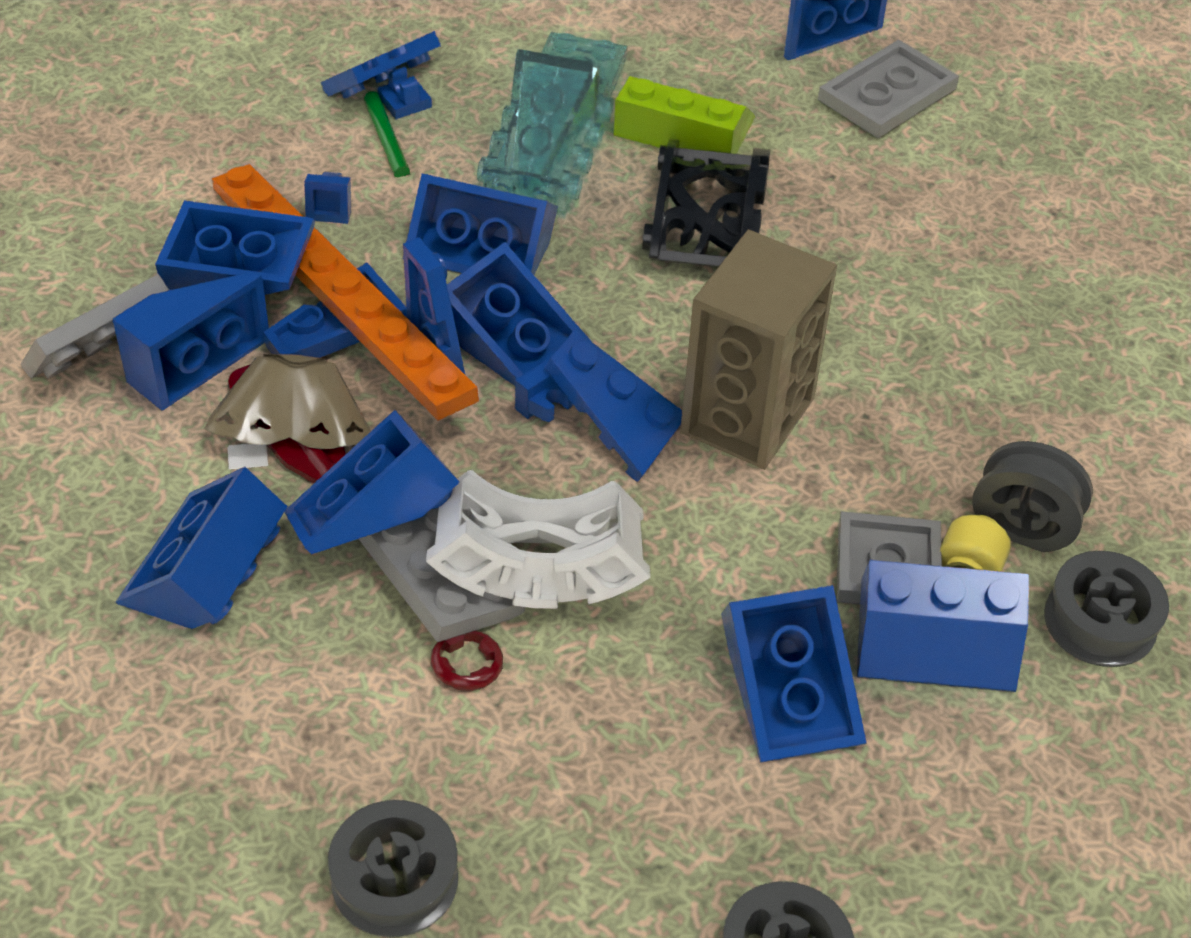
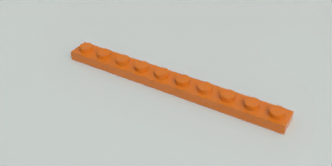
(360, 305)

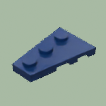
(352, 80)
(429, 298)
(316, 330)
(622, 405)

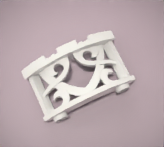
(595, 528)

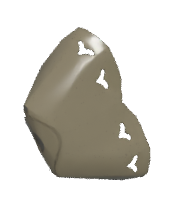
(290, 397)

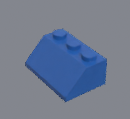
(471, 221)
(206, 551)
(942, 625)

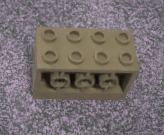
(756, 347)

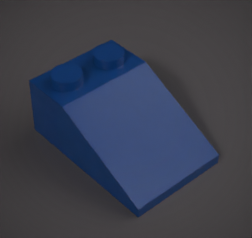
(829, 22)
(229, 241)
(507, 315)
(190, 335)
(372, 488)
(794, 673)

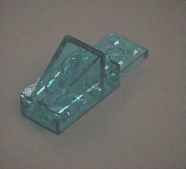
(554, 119)

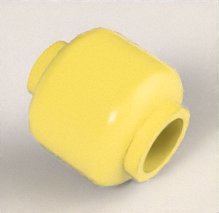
(975, 544)

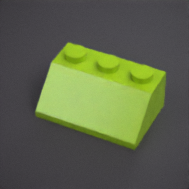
(658, 113)

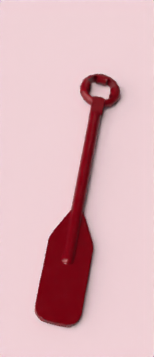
(312, 465)

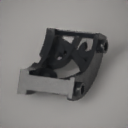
(736, 172)

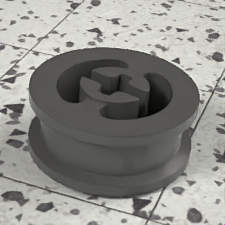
(1034, 494)
(1100, 628)
(367, 888)
(786, 911)

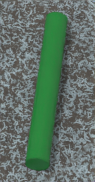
(386, 134)

